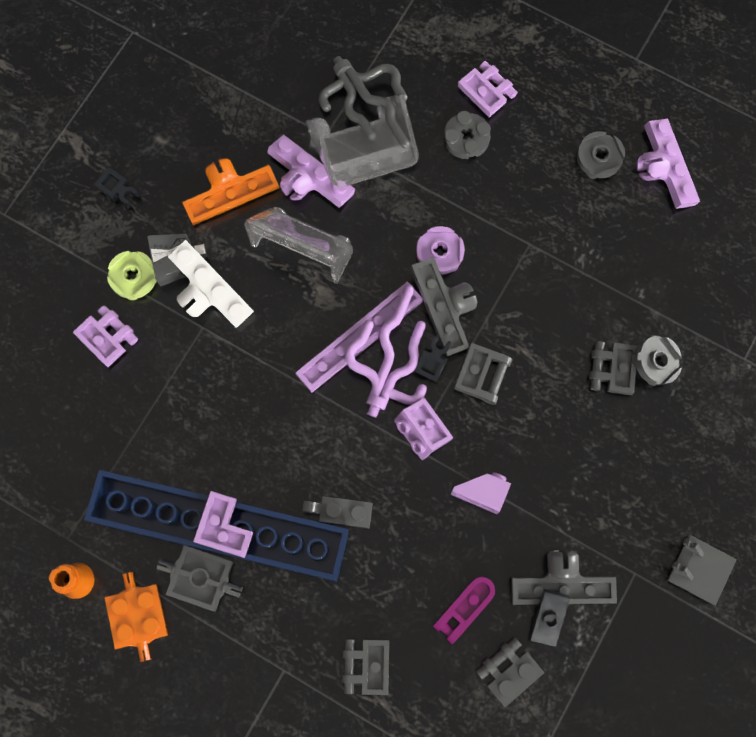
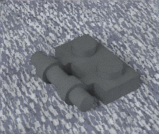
(621, 371)
(374, 669)
(513, 679)

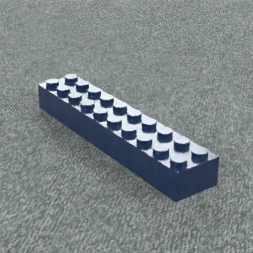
(176, 515)

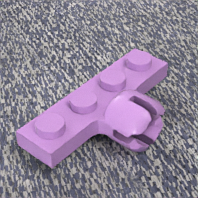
(667, 164)
(305, 173)

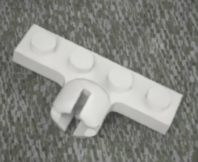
(207, 287)

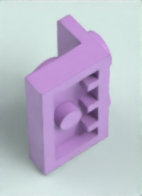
(422, 428)

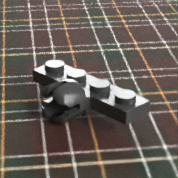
(444, 304)
(564, 578)

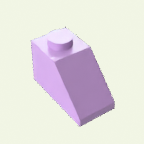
(484, 491)

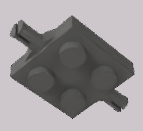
(199, 578)

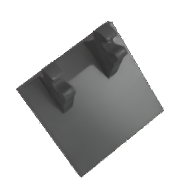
(701, 569)

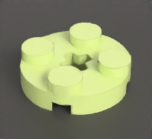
(135, 287)

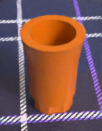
(80, 580)

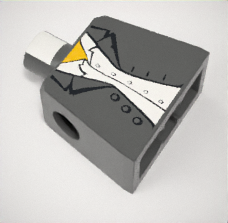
(160, 248)

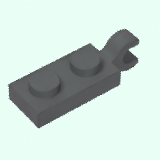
(341, 511)

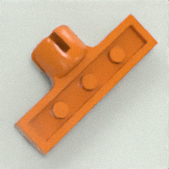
(229, 190)

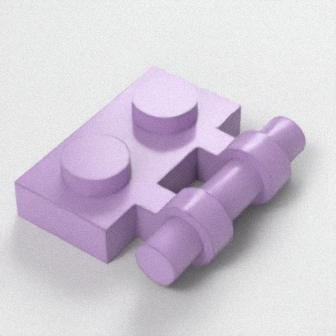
(482, 92)
(99, 341)

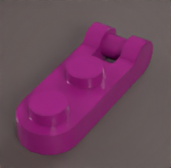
(466, 608)

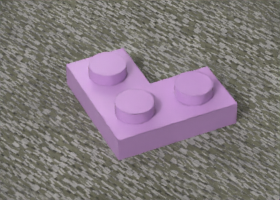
(215, 528)

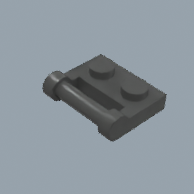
(475, 370)

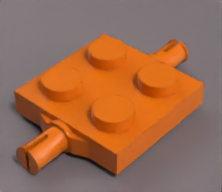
(136, 616)

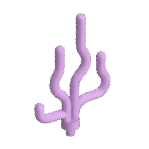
(382, 385)

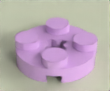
(449, 240)

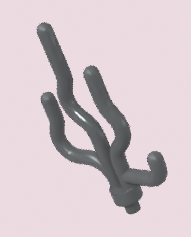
(350, 80)

